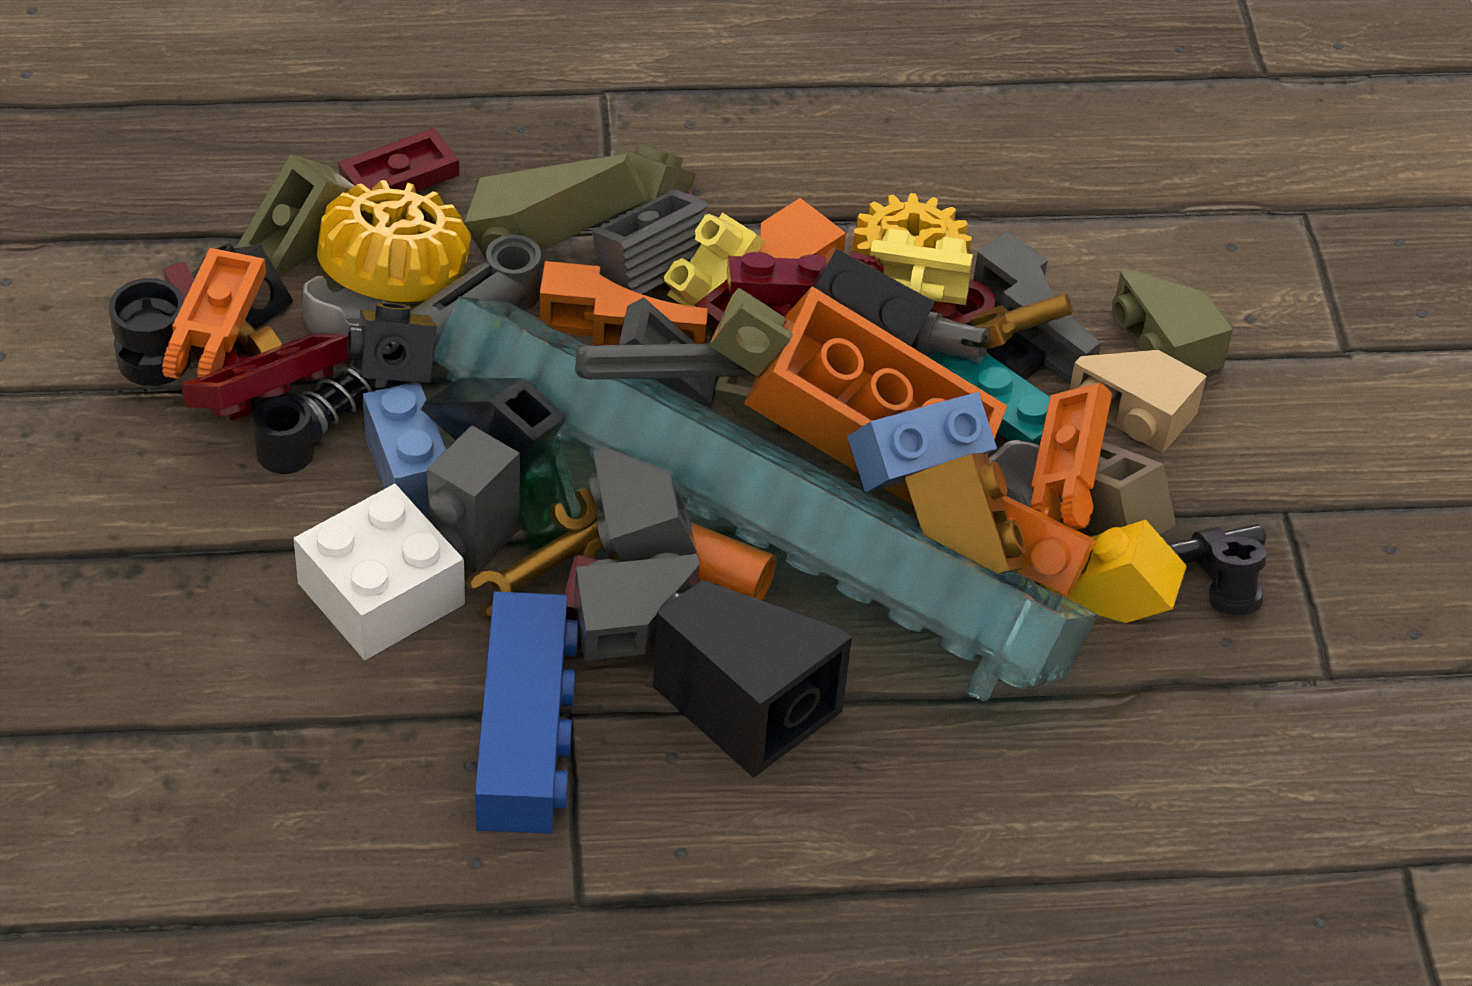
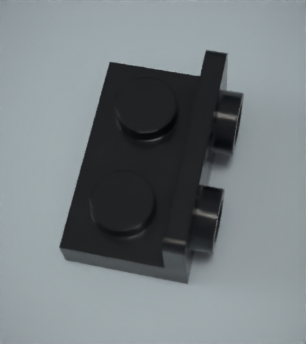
(873, 295)

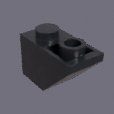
(501, 408)

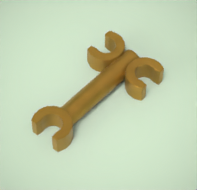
(580, 540)

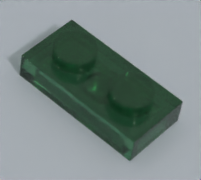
(540, 488)

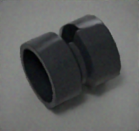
(142, 328)

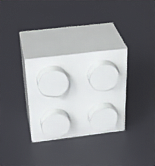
(380, 571)

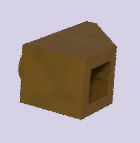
(965, 511)

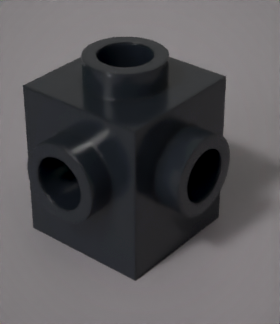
(406, 360)

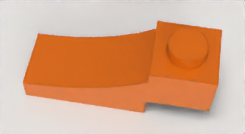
(587, 304)

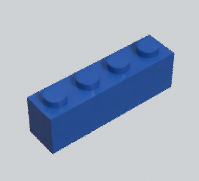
(522, 713)

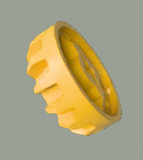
(377, 245)

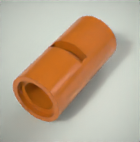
(733, 563)

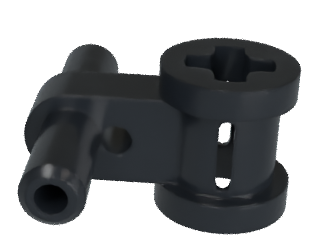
(1232, 562)

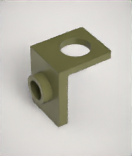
(750, 333)

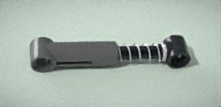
(291, 423)

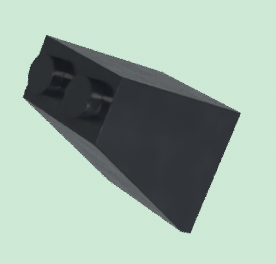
(748, 671)

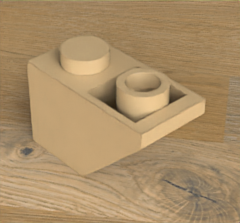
(1149, 390)

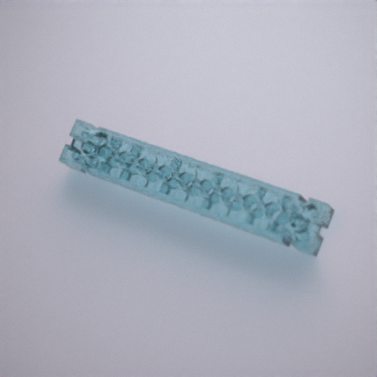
(783, 502)

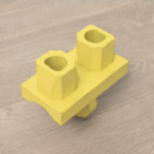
(708, 266)
(935, 273)

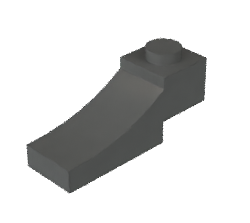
(1018, 279)

